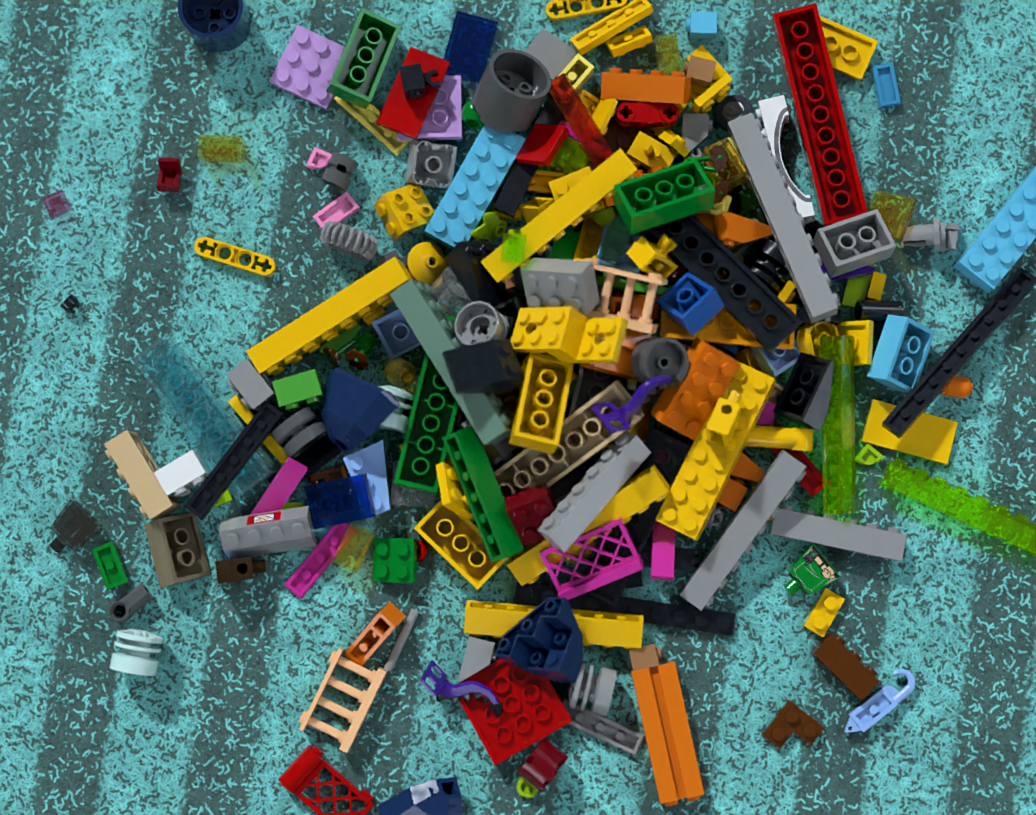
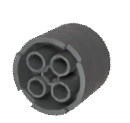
(511, 91)

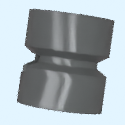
(336, 178)

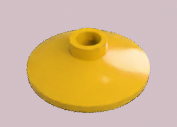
(419, 262)

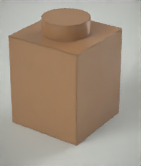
(700, 70)
(644, 657)

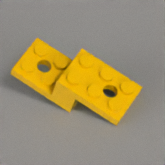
(569, 335)

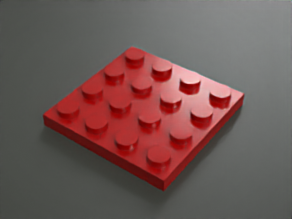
(528, 710)

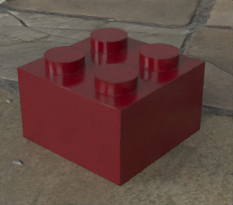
(529, 510)

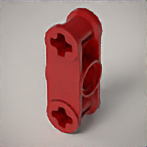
(647, 114)

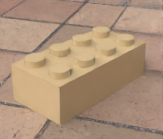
(138, 469)

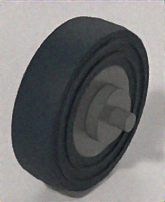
(730, 109)

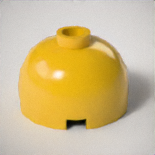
(810, 337)

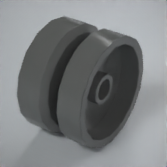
(659, 358)
(299, 432)

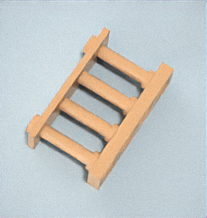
(644, 323)
(354, 717)

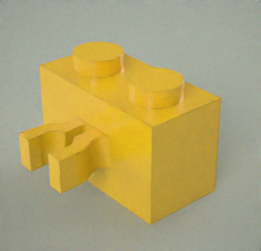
(650, 153)
(653, 257)

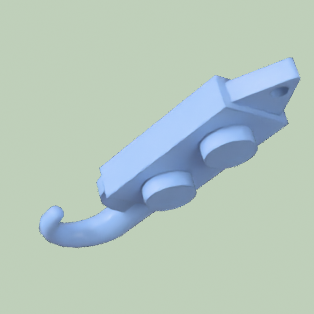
(879, 704)

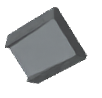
(430, 164)

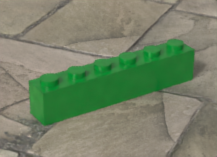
(482, 493)

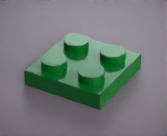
(395, 560)

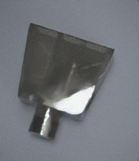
(74, 527)

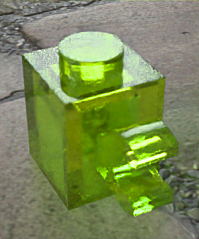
(513, 246)

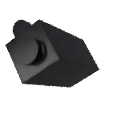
(684, 558)

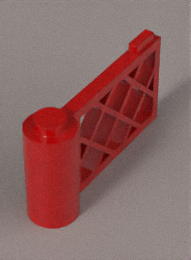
(306, 768)

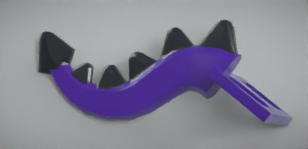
(634, 406)
(455, 691)

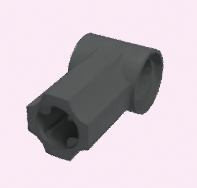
(132, 602)

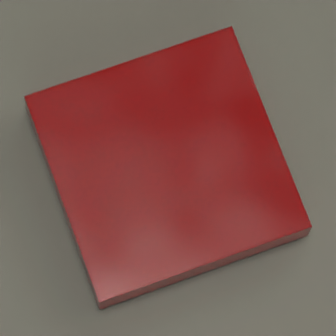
(542, 144)

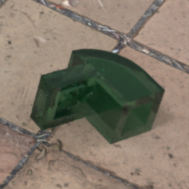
(743, 203)
(615, 241)

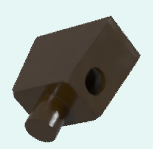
(227, 569)

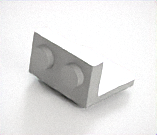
(551, 52)

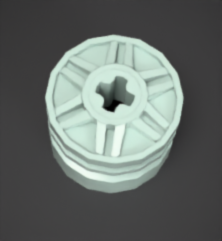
(396, 420)
(136, 652)

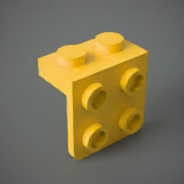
(599, 109)
(404, 210)

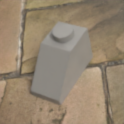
(695, 130)
(477, 656)

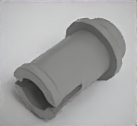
(952, 236)

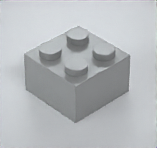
(252, 385)

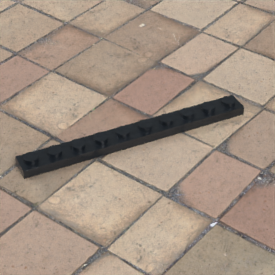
(959, 353)
(652, 611)

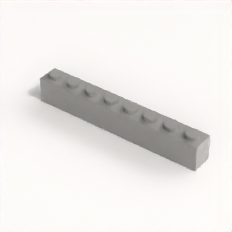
(742, 529)

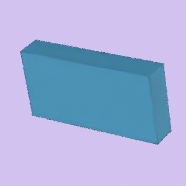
(885, 85)

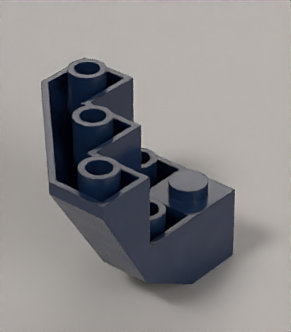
(353, 409)
(545, 642)
(429, 798)

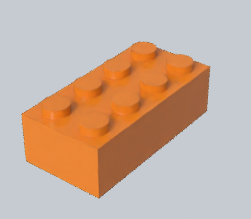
(693, 400)

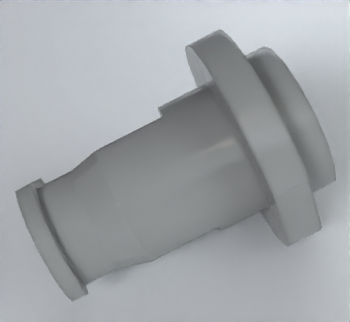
(926, 235)

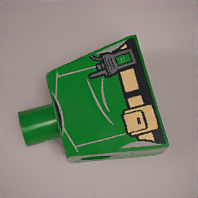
(810, 572)

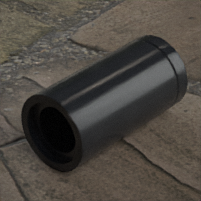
(877, 310)

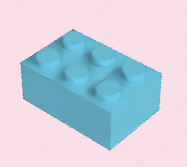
(900, 353)

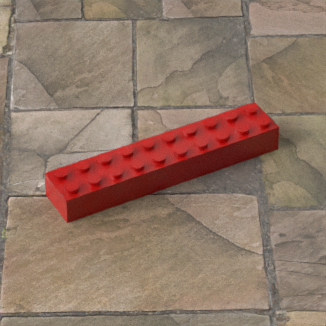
(819, 114)

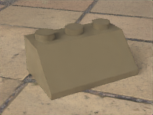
(177, 549)

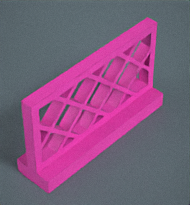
(603, 574)

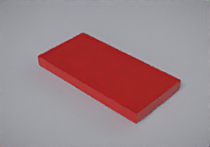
(409, 115)

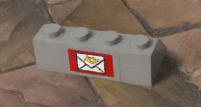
(267, 533)

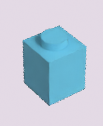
(701, 25)

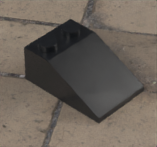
(475, 279)
(484, 367)
(807, 392)

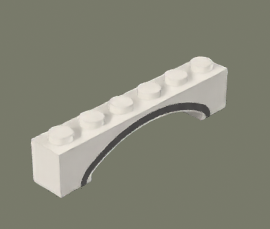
(773, 115)

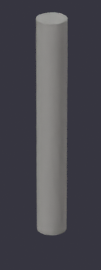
(401, 640)

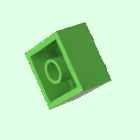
(299, 390)

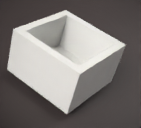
(183, 474)

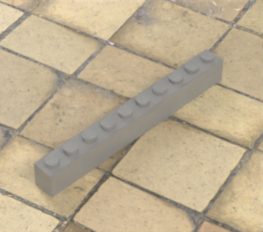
(782, 218)

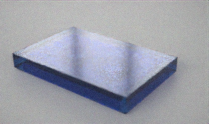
(470, 46)
(340, 501)

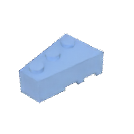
(374, 463)

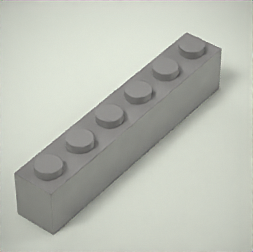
(594, 491)
(838, 534)

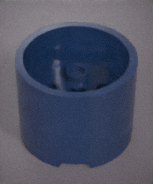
(216, 34)

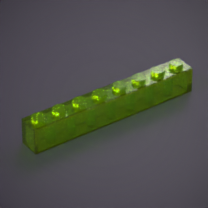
(839, 429)
(960, 505)

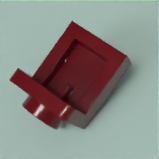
(169, 174)

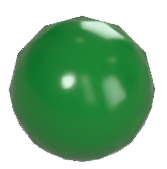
(471, 117)

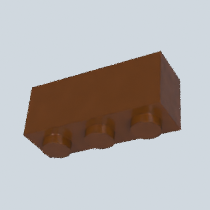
(845, 666)

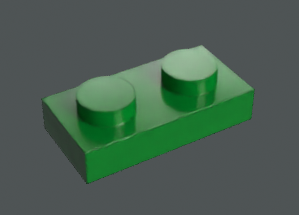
(110, 565)

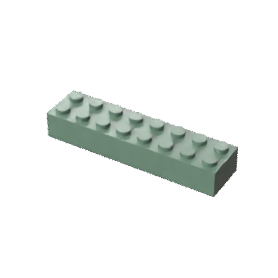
(438, 335)

